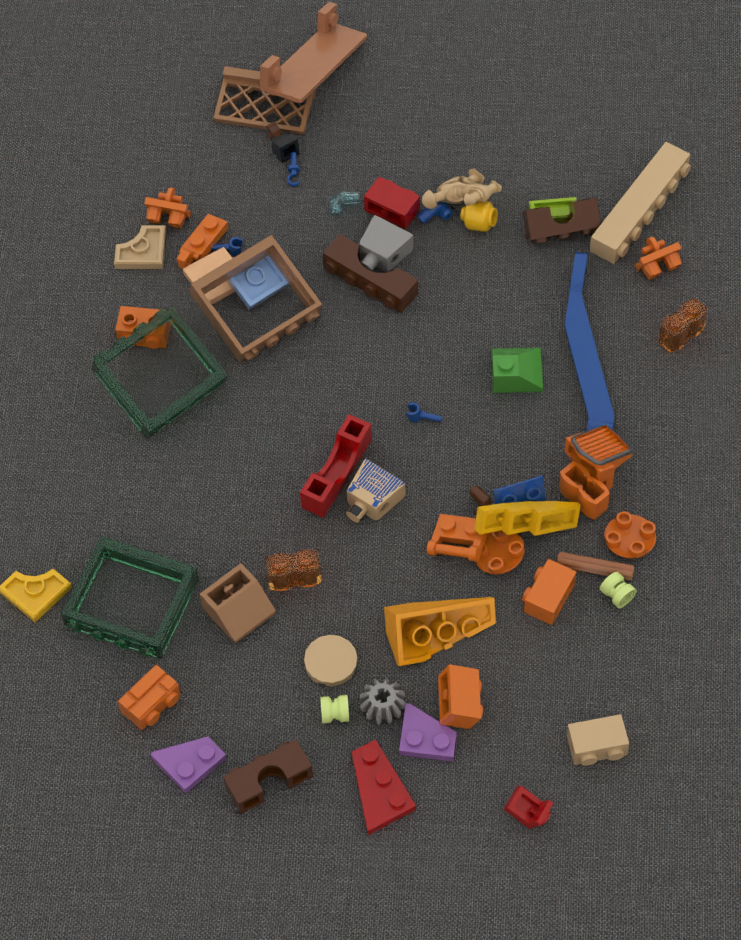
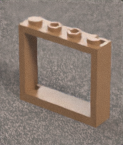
(238, 264)

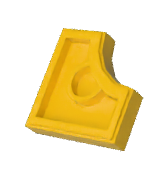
(35, 593)

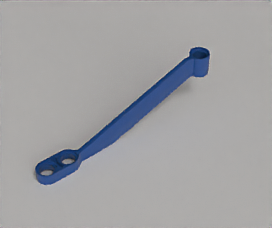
(585, 353)

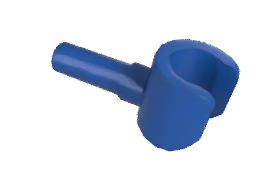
(235, 241)
(418, 414)

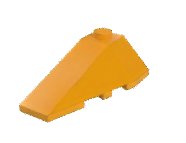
(430, 626)

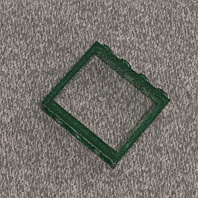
(151, 426)
(144, 561)

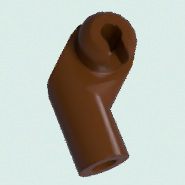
(480, 497)

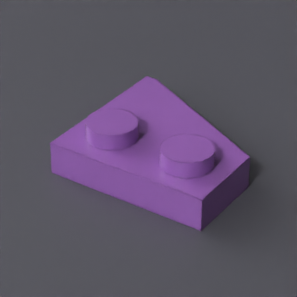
(425, 737)
(189, 761)

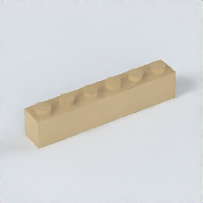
(640, 202)

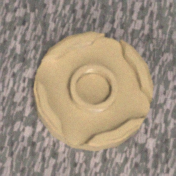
(330, 660)

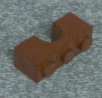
(582, 217)
(285, 762)

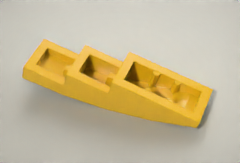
(530, 516)

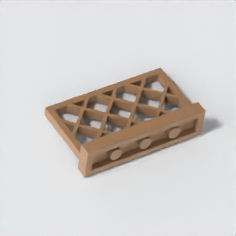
(250, 82)

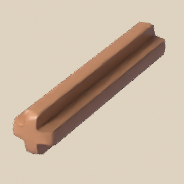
(595, 565)

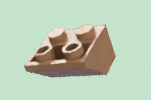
(237, 603)

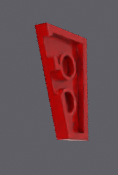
(380, 789)

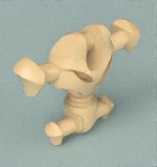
(462, 190)

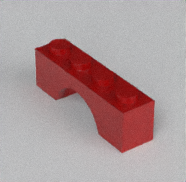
(348, 449)

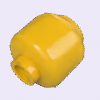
(479, 216)

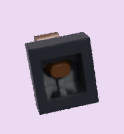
(283, 143)

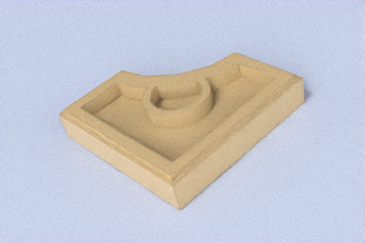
(143, 251)

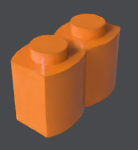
(580, 487)

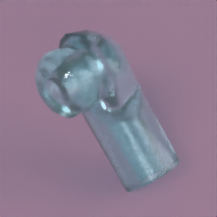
(342, 198)

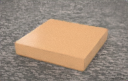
(204, 266)

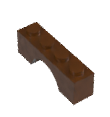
(393, 288)

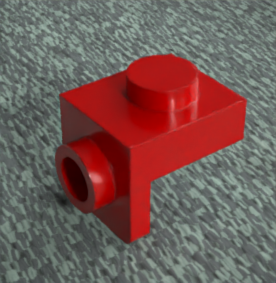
(528, 808)

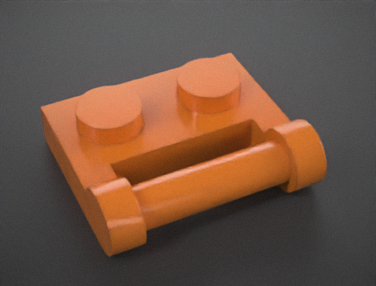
(458, 531)

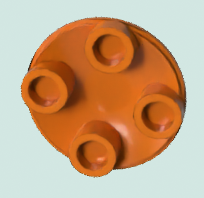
(630, 535)
(501, 553)

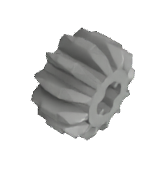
(390, 694)

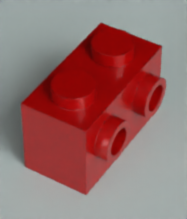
(392, 202)

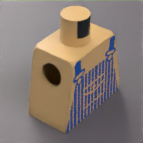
(373, 492)

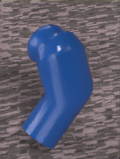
(442, 210)

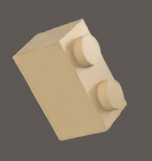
(597, 740)

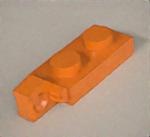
(202, 240)

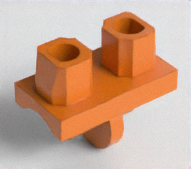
(166, 205)
(650, 262)

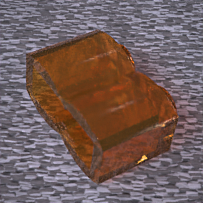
(683, 325)
(293, 569)

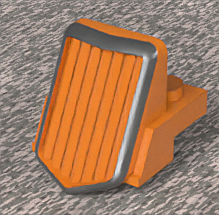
(599, 452)

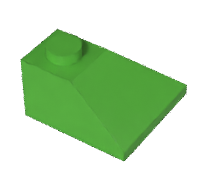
(516, 370)

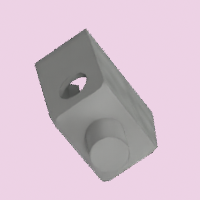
(384, 245)

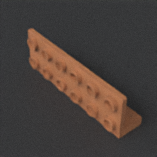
(313, 60)

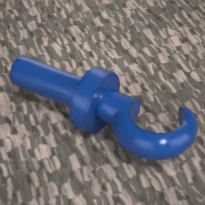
(293, 169)

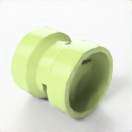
(618, 590)
(334, 709)

